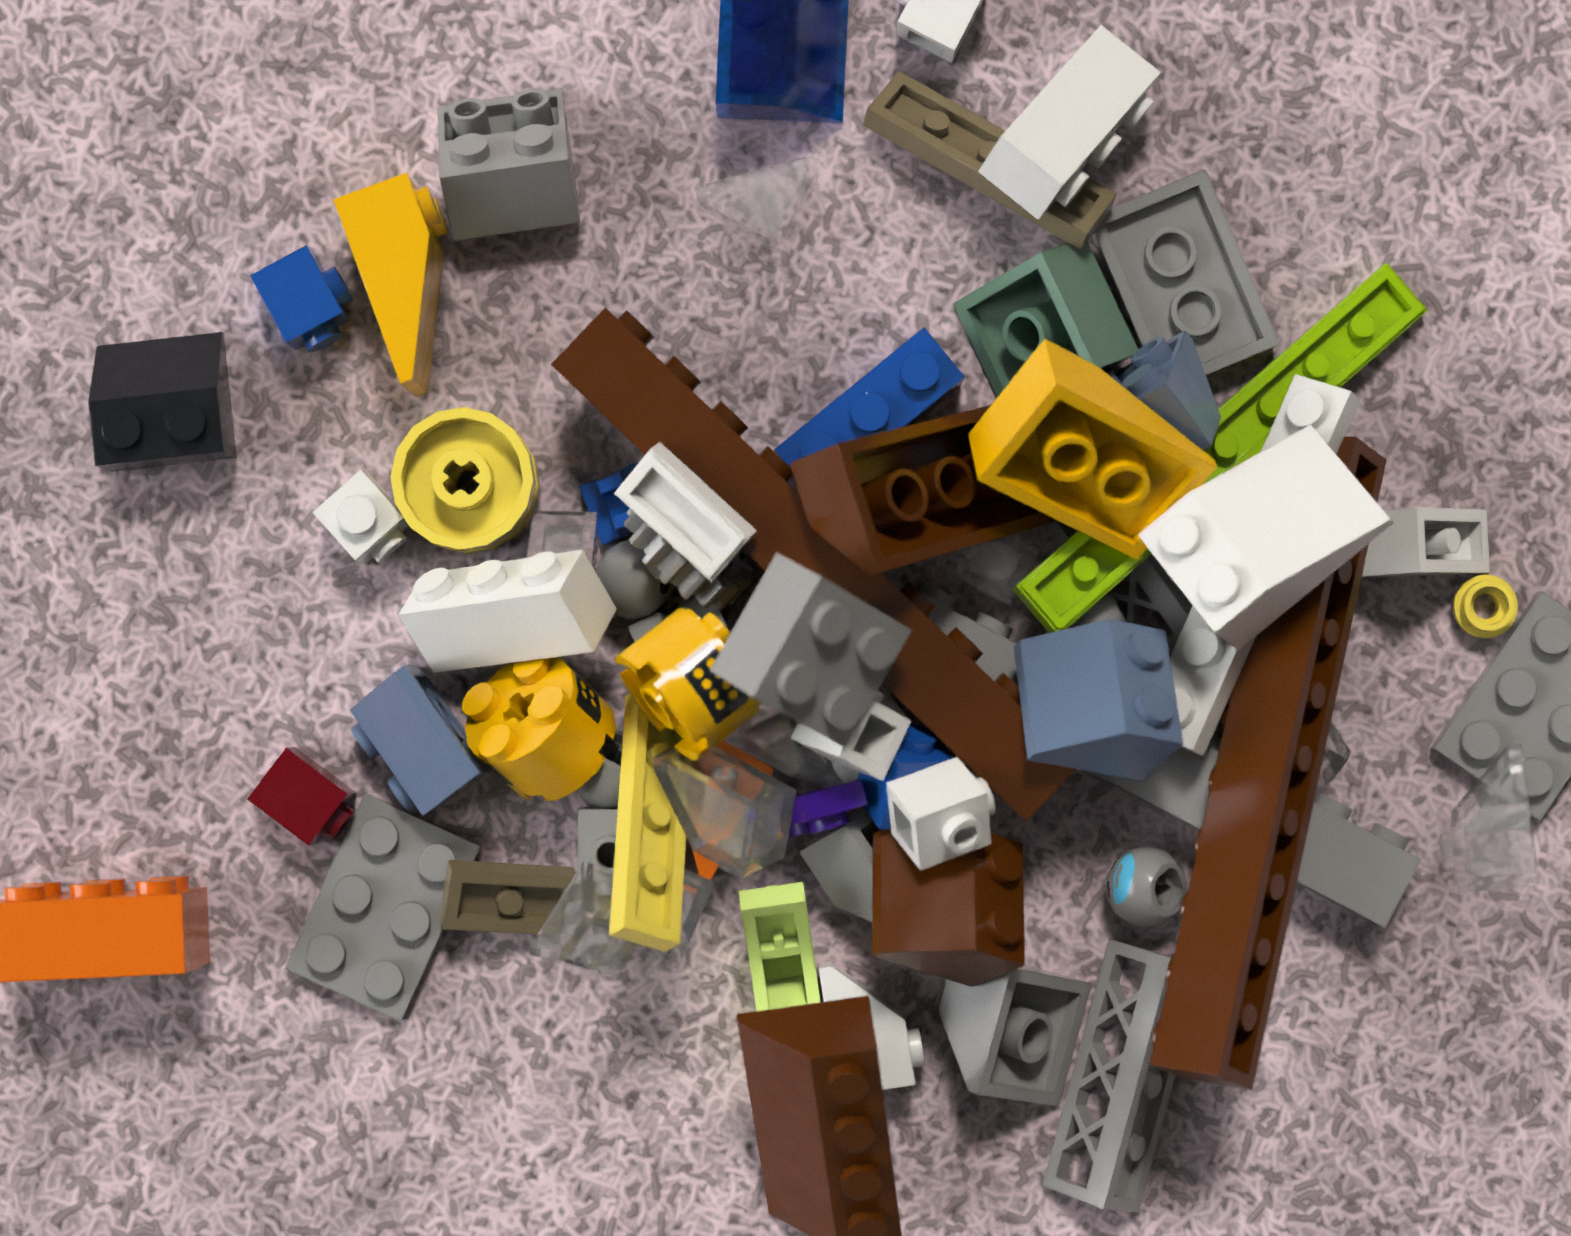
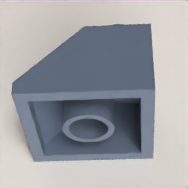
(1099, 698)
(417, 739)

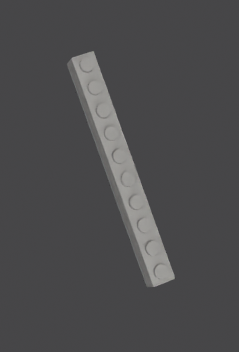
(1339, 859)

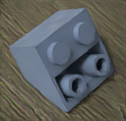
(1174, 386)

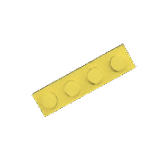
(648, 842)

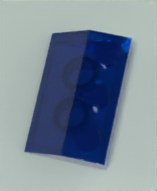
(782, 60)

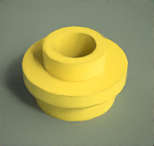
(1504, 600)

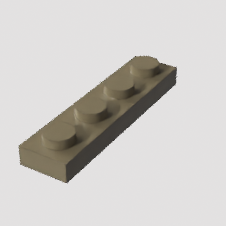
(959, 145)

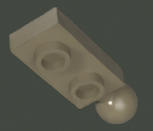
(501, 896)

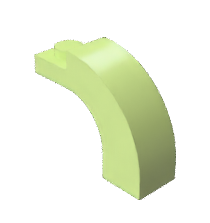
(779, 946)

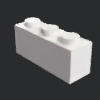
(1071, 124)
(508, 611)

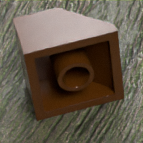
(953, 917)

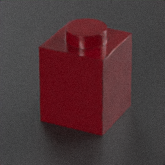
(304, 797)

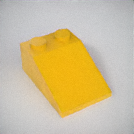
(400, 261)
(1084, 450)

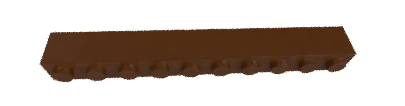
(933, 670)
(1258, 827)

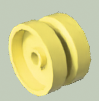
(429, 471)

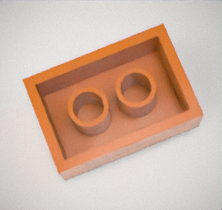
(103, 929)

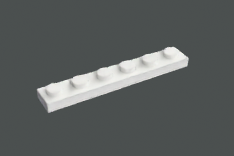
(1201, 660)

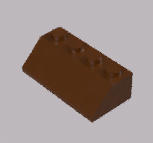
(906, 495)
(821, 1117)

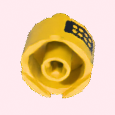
(674, 684)
(538, 727)

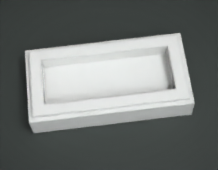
(685, 511)

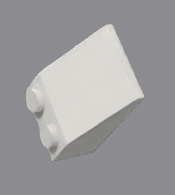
(1264, 534)

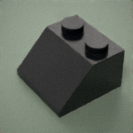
(161, 403)

